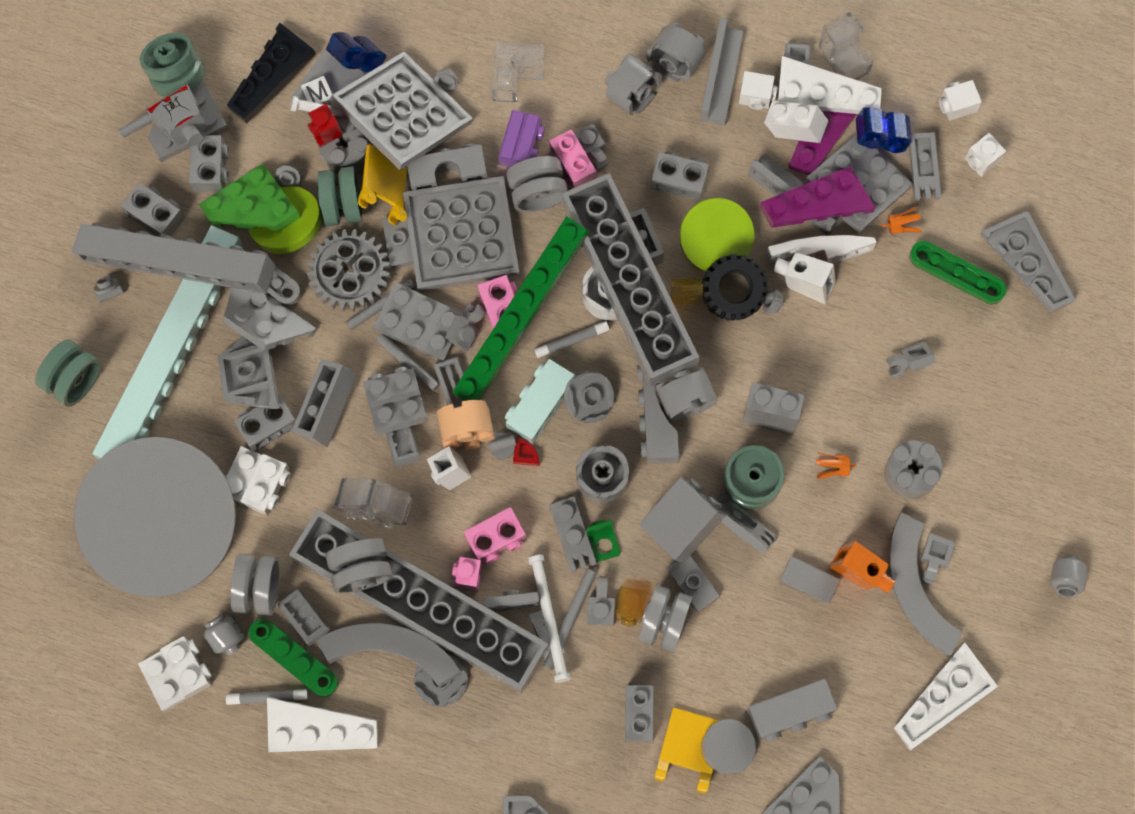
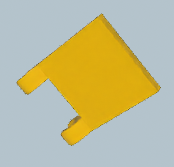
(383, 181)
(683, 746)

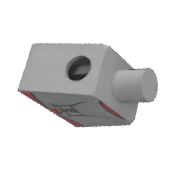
(179, 117)

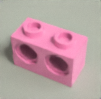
(574, 160)
(493, 306)
(491, 530)

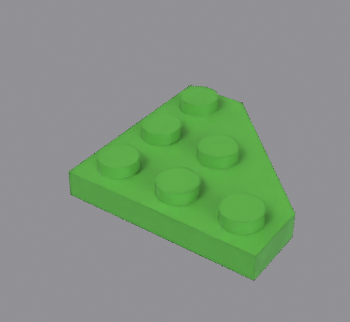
(251, 203)

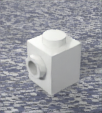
(757, 90)
(959, 100)
(985, 155)
(448, 468)

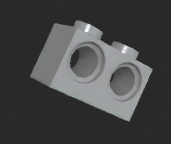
(203, 164)
(678, 182)
(150, 214)
(269, 428)
(639, 714)

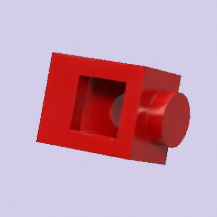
(323, 125)

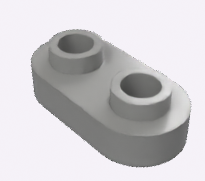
(280, 284)

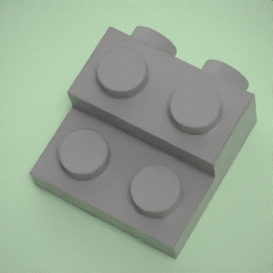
(395, 400)

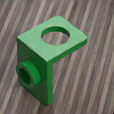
(602, 530)

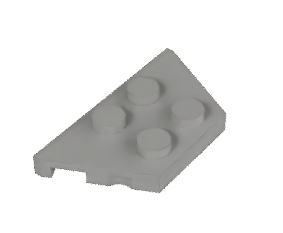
(263, 319)
(248, 376)

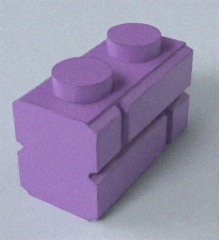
(521, 138)

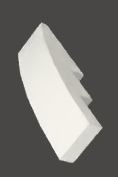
(830, 248)

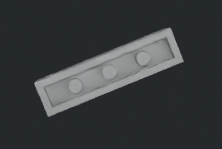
(721, 74)
(778, 180)

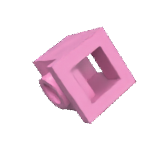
(467, 574)

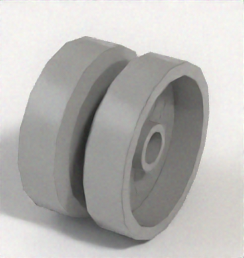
(536, 183)
(359, 565)
(255, 584)
(664, 618)

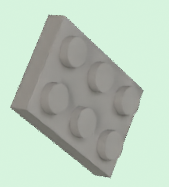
(416, 321)

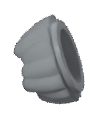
(446, 79)
(773, 301)

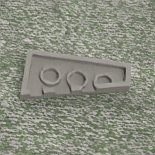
(1029, 258)

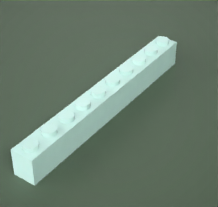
(163, 357)

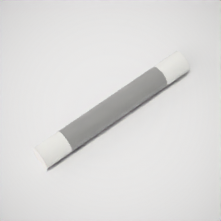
(571, 339)
(261, 697)

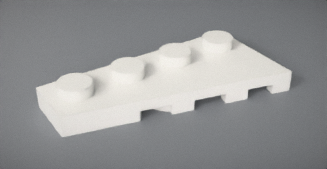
(823, 88)
(949, 694)
(314, 729)

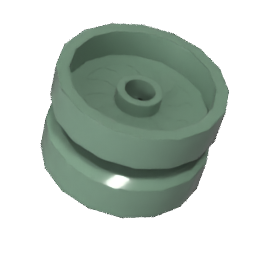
(171, 63)
(337, 196)
(68, 372)
(764, 466)

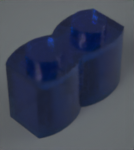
(355, 51)
(883, 130)

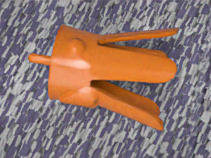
(896, 220)
(841, 463)

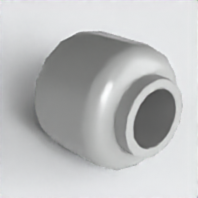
(1068, 576)
(223, 634)

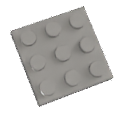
(877, 175)

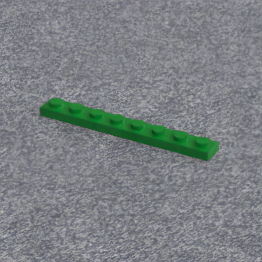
(521, 310)

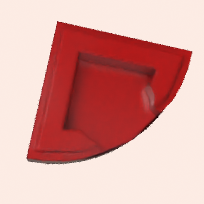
(525, 453)

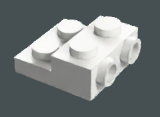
(257, 480)
(175, 673)

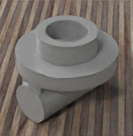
(288, 175)
(107, 288)
(502, 446)

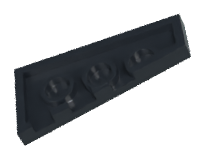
(275, 68)

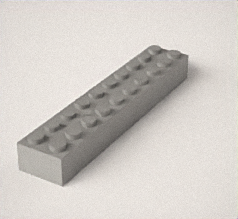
(431, 608)

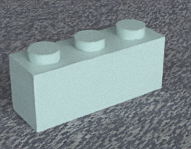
(538, 401)

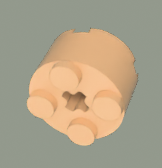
(465, 424)

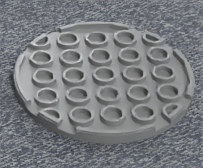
(155, 516)

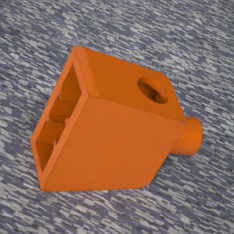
(854, 560)

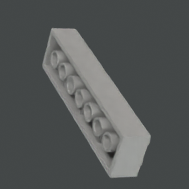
(630, 280)

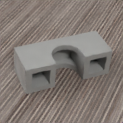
(466, 161)

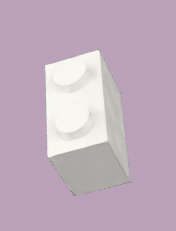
(796, 121)

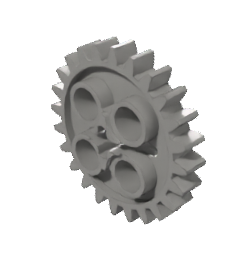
(330, 258)

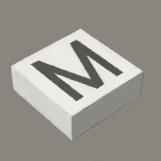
(317, 91)

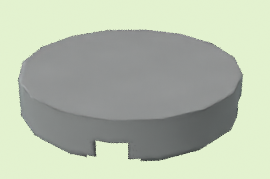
(588, 396)
(446, 694)
(728, 746)

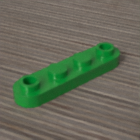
(957, 272)
(293, 657)

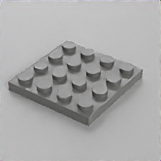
(401, 110)
(460, 233)

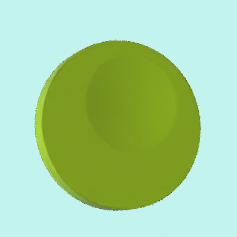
(714, 231)
(297, 233)

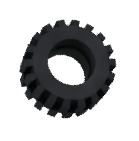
(754, 277)

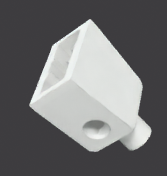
(808, 276)

